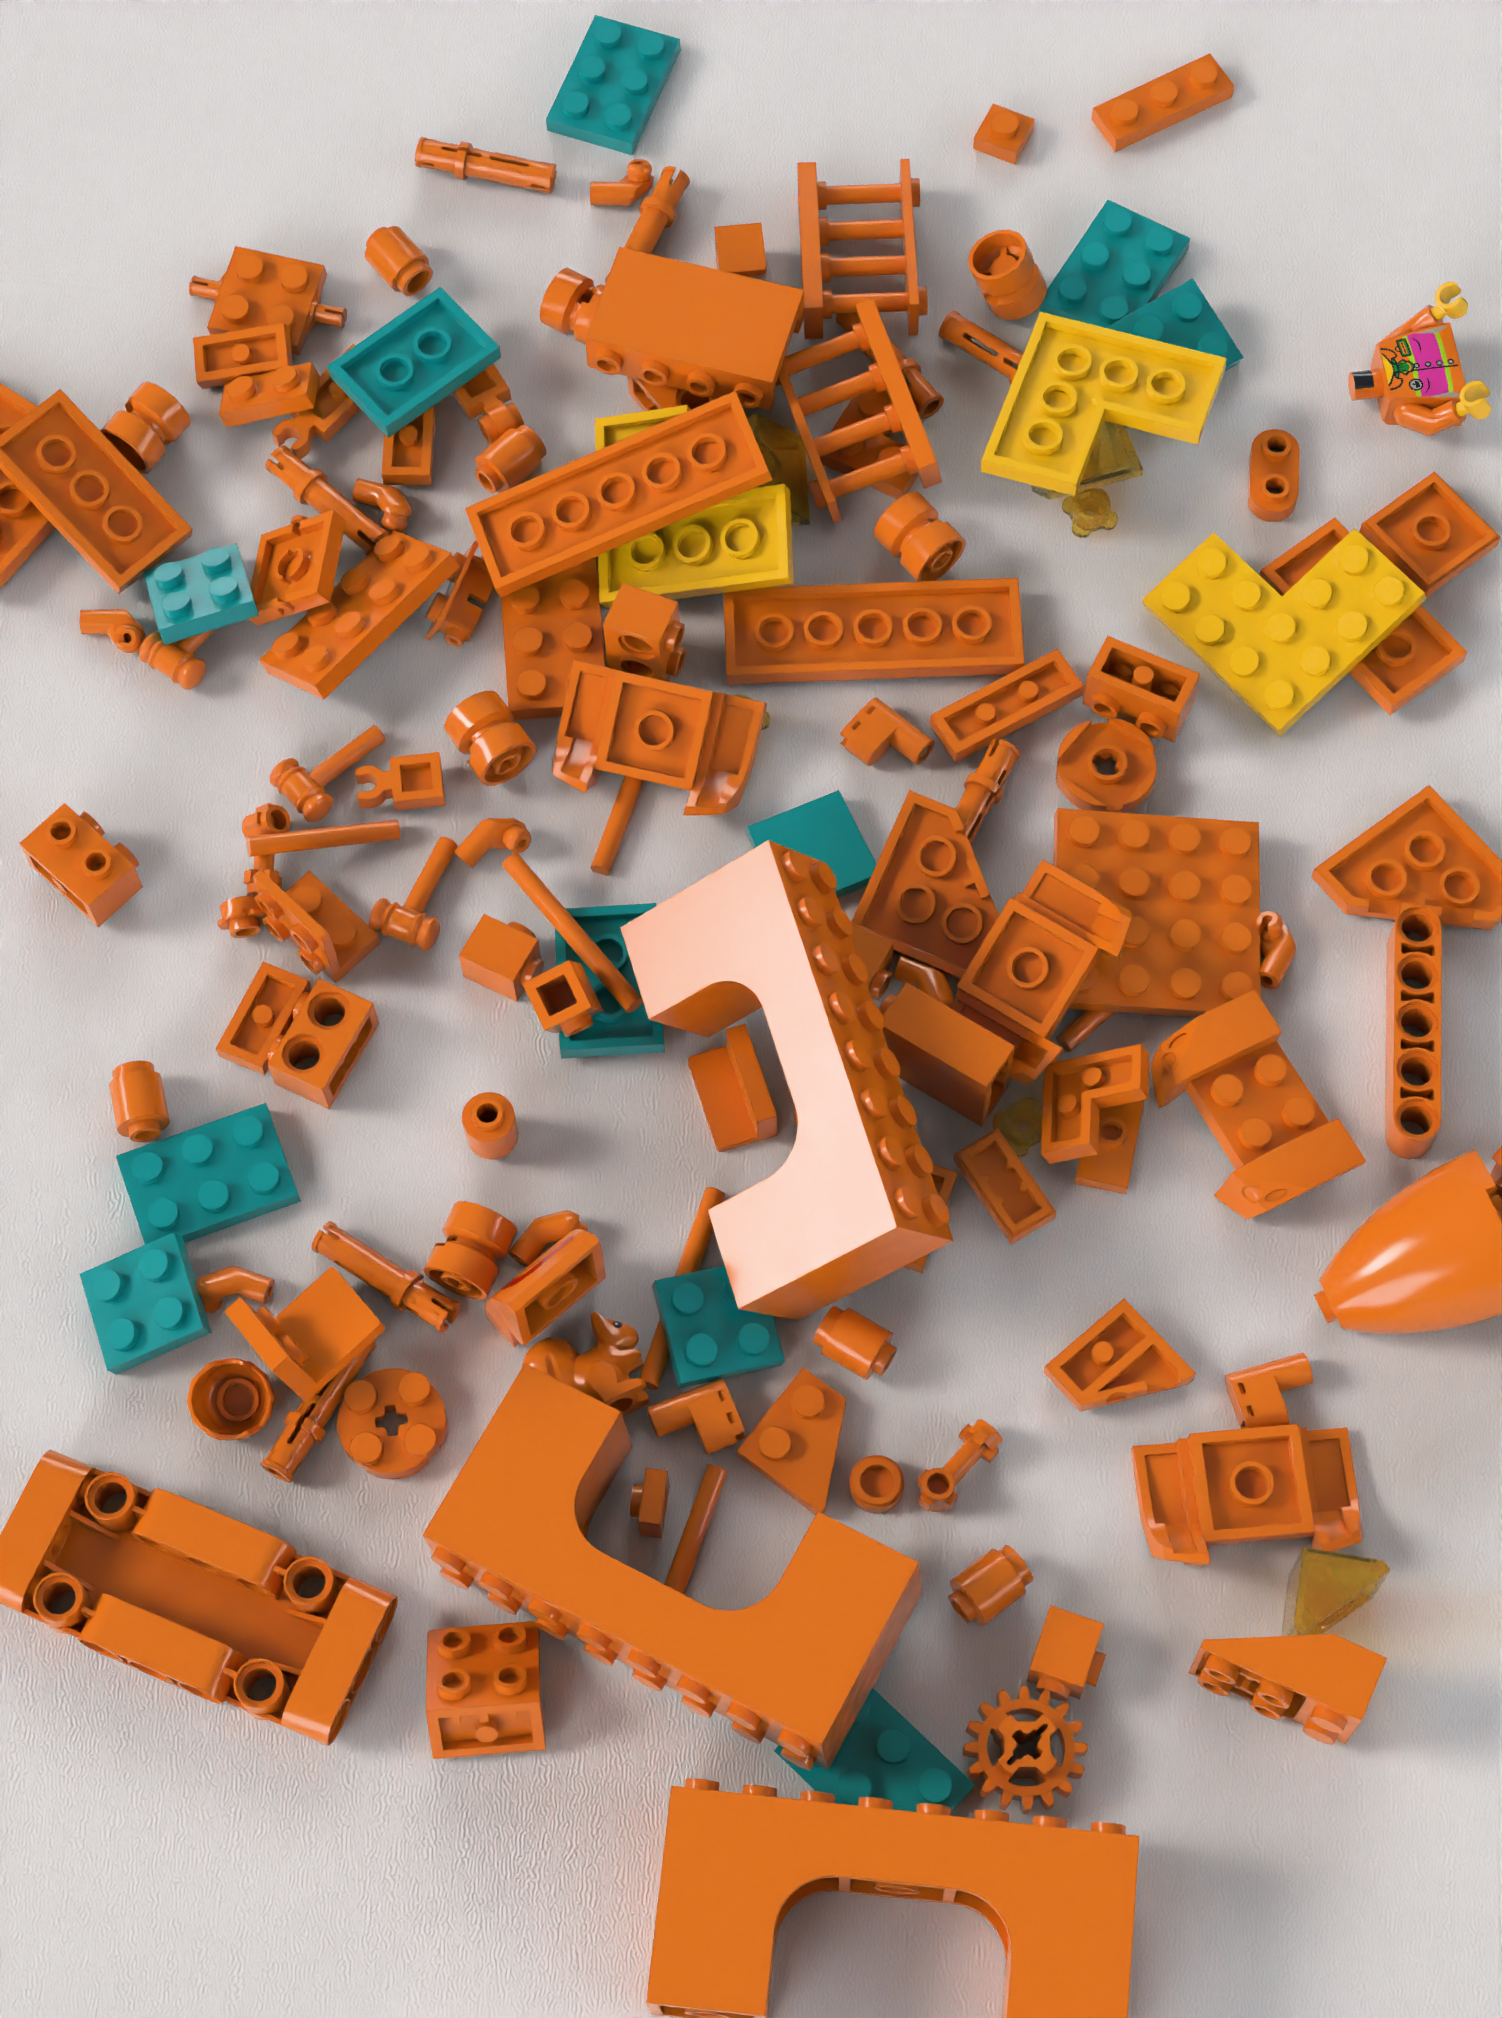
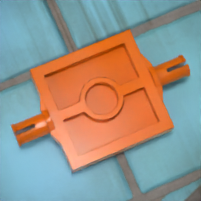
(267, 291)

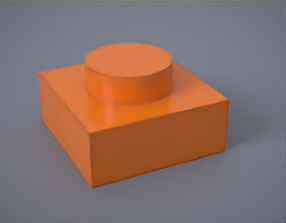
(1003, 134)
(650, 1502)

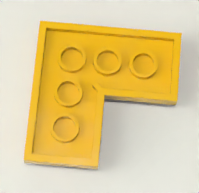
(1088, 375)
(714, 551)
(1289, 647)

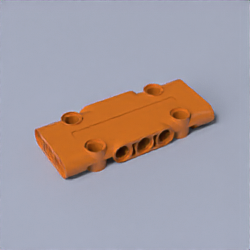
(191, 1596)

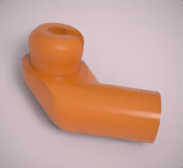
(117, 624)
(493, 834)
(233, 1281)

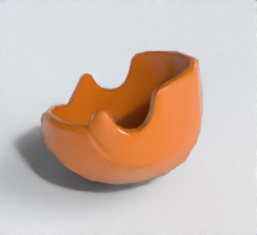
(230, 1399)

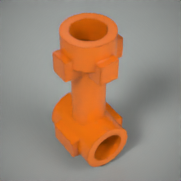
(265, 820)
(939, 1483)

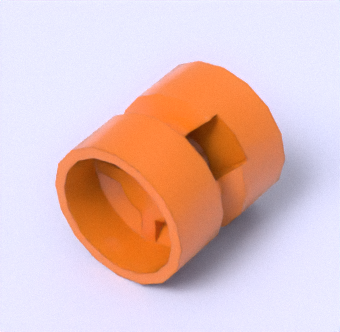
(1007, 274)
(570, 303)
(148, 423)
(916, 535)
(486, 730)
(472, 1246)

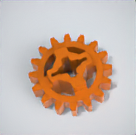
(1040, 1767)

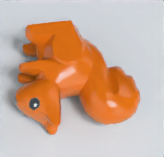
(601, 1370)

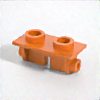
(452, 611)

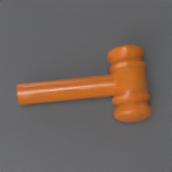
(176, 659)
(307, 789)
(409, 921)

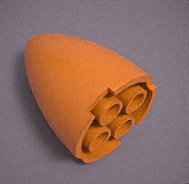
(1422, 1257)

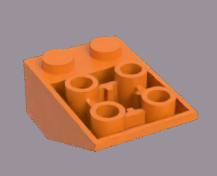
(1302, 1677)

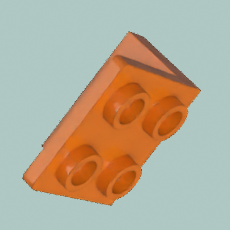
(316, 923)
(312, 1335)
(484, 1690)

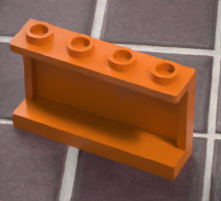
(693, 327)

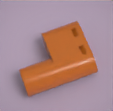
(879, 728)
(1258, 1390)
(708, 1409)

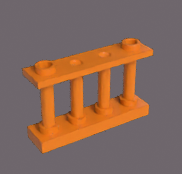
(819, 267)
(898, 416)

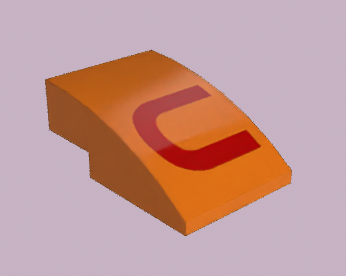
(547, 1287)

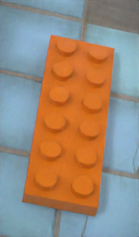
(618, 494)
(873, 631)

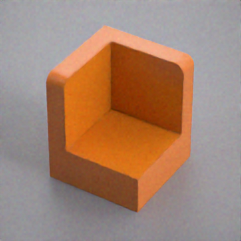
(740, 249)

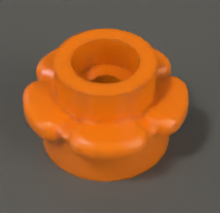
(241, 916)

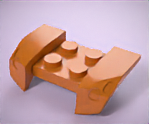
(657, 735)
(1038, 963)
(1253, 1106)
(1247, 1490)

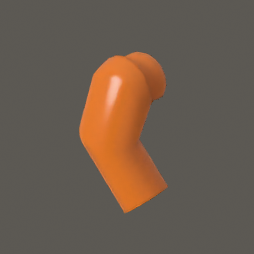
(627, 189)
(387, 499)
(1276, 947)
(925, 978)
(541, 1233)

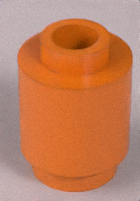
(398, 260)
(510, 459)
(138, 1101)
(490, 1125)
(855, 1342)
(989, 1585)

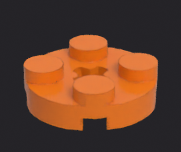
(1104, 741)
(417, 1440)

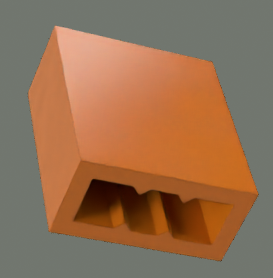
(946, 1053)

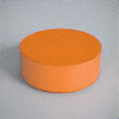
(876, 1484)

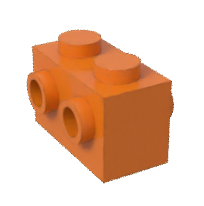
(1140, 689)
(82, 863)

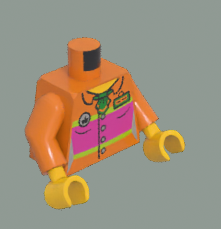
(1420, 372)

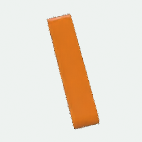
(1409, 1053)

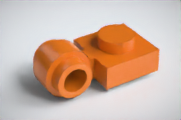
(487, 395)

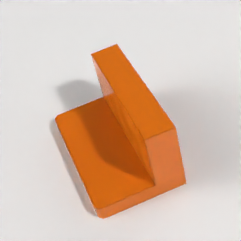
(734, 1092)

